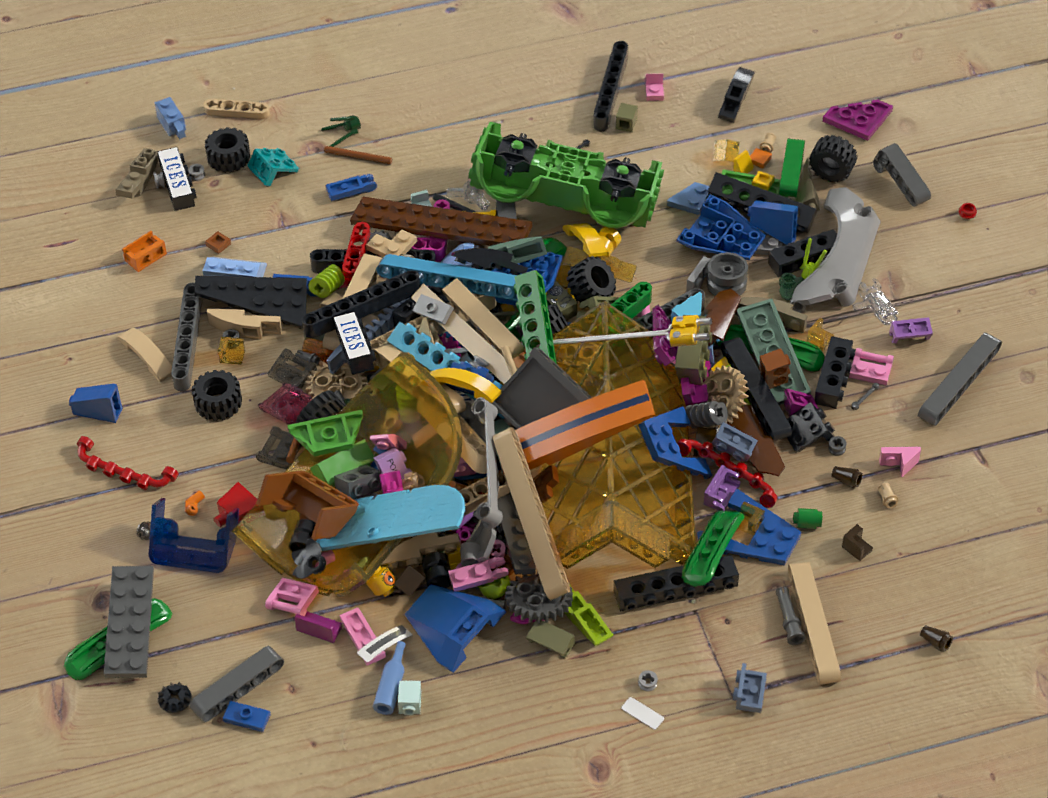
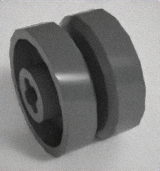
(727, 272)

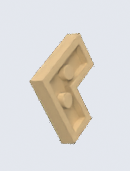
(398, 245)

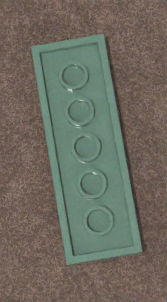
(767, 334)

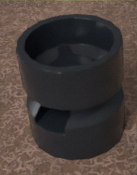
(302, 532)
(436, 569)

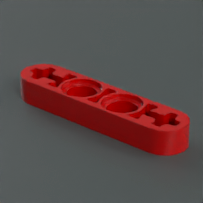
(356, 250)

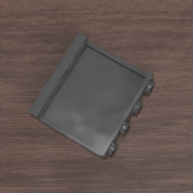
(537, 391)

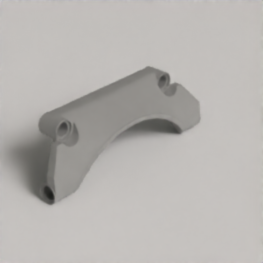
(846, 262)
(479, 545)

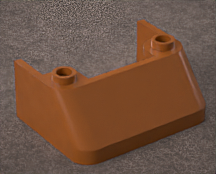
(311, 498)

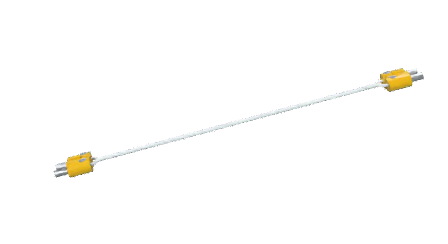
(683, 334)

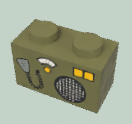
(565, 302)

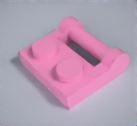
(870, 371)
(294, 592)

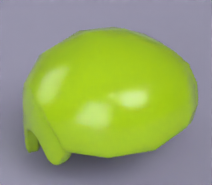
(495, 589)

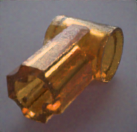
(316, 346)

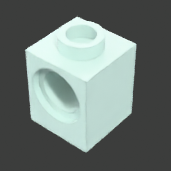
(409, 697)

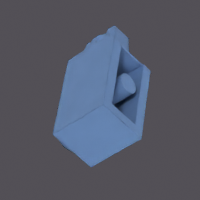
(170, 117)

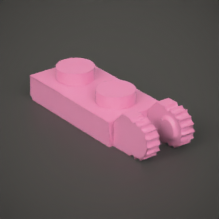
(477, 574)

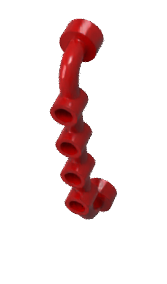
(705, 450)
(126, 474)

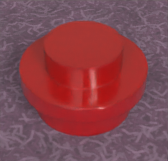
(967, 211)

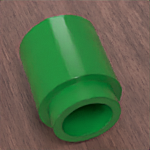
(807, 518)

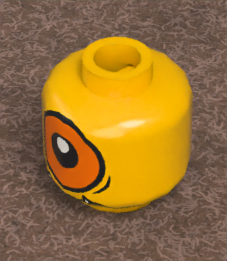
(381, 582)

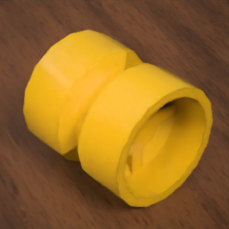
(610, 238)

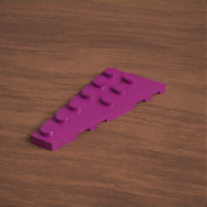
(664, 351)

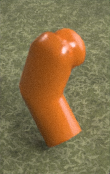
(191, 503)

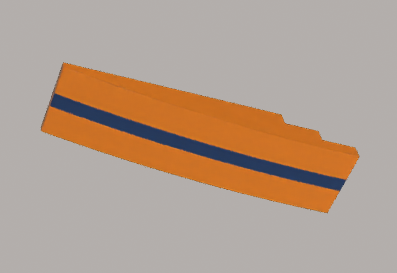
(584, 424)

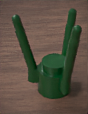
(350, 123)

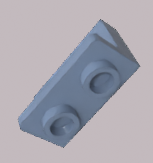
(734, 442)
(750, 690)

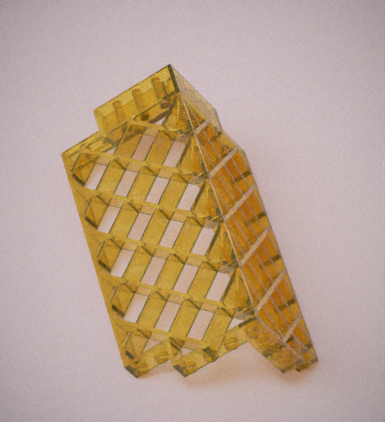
(630, 476)

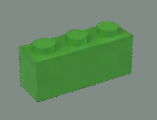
(343, 462)

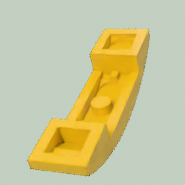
(592, 242)
(465, 379)

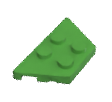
(328, 433)

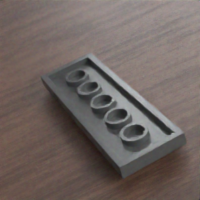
(129, 622)

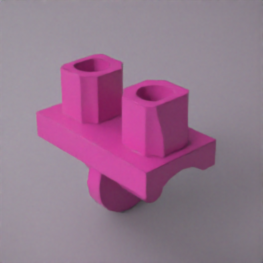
(391, 482)

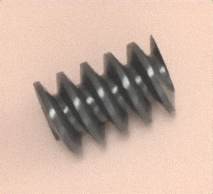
(706, 414)

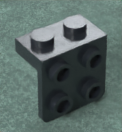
(808, 426)

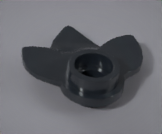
(307, 559)

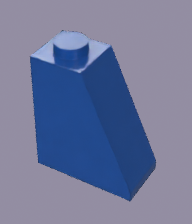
(775, 220)
(97, 402)

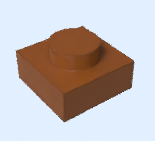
(218, 242)

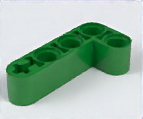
(792, 167)
(635, 299)

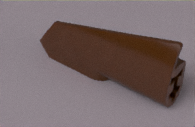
(722, 311)
(765, 454)

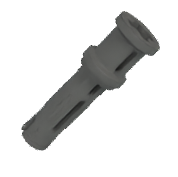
(791, 623)

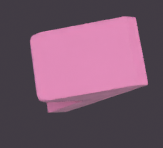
(654, 87)
(904, 456)

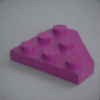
(859, 118)

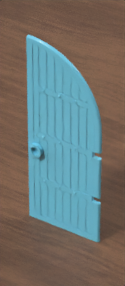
(400, 516)

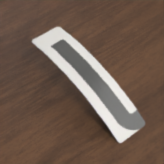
(382, 642)

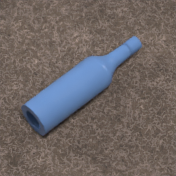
(389, 682)

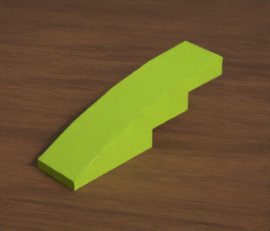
(588, 620)

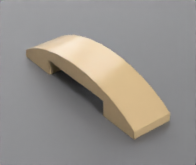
(148, 353)

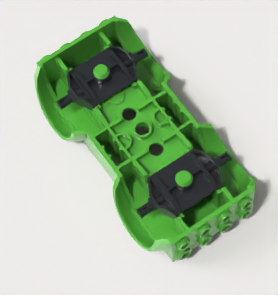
(565, 178)

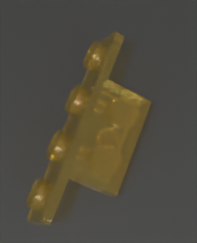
(622, 270)

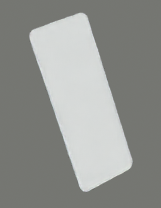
(642, 713)

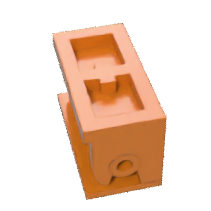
(144, 251)

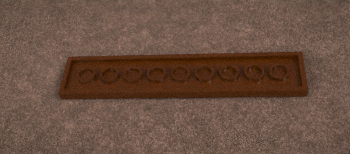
(439, 222)

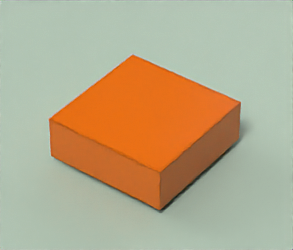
(760, 157)

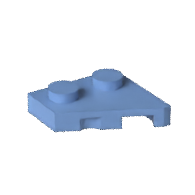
(690, 198)

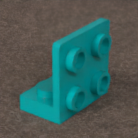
(267, 162)

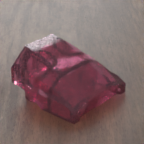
(286, 403)

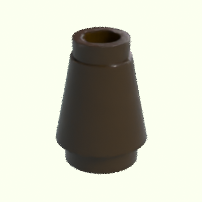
(848, 476)
(938, 638)

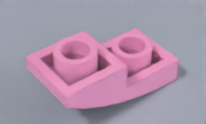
(389, 441)

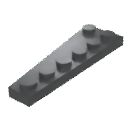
(515, 538)

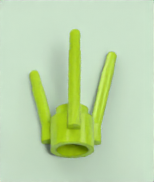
(809, 268)

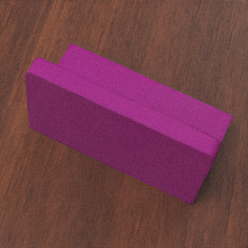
(318, 626)

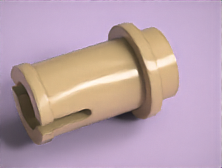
(767, 144)
(889, 499)

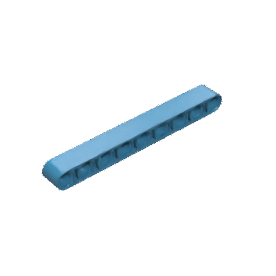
(441, 274)

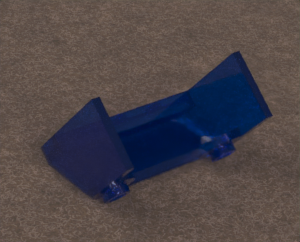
(186, 552)

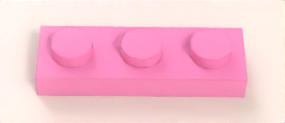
(359, 631)

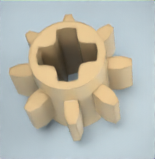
(412, 481)

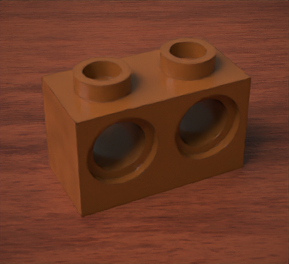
(775, 368)

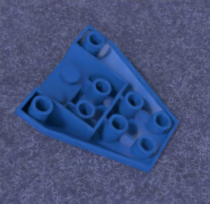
(722, 231)
(545, 265)
(450, 622)

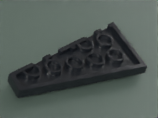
(258, 295)

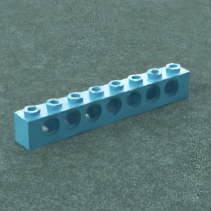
(404, 334)

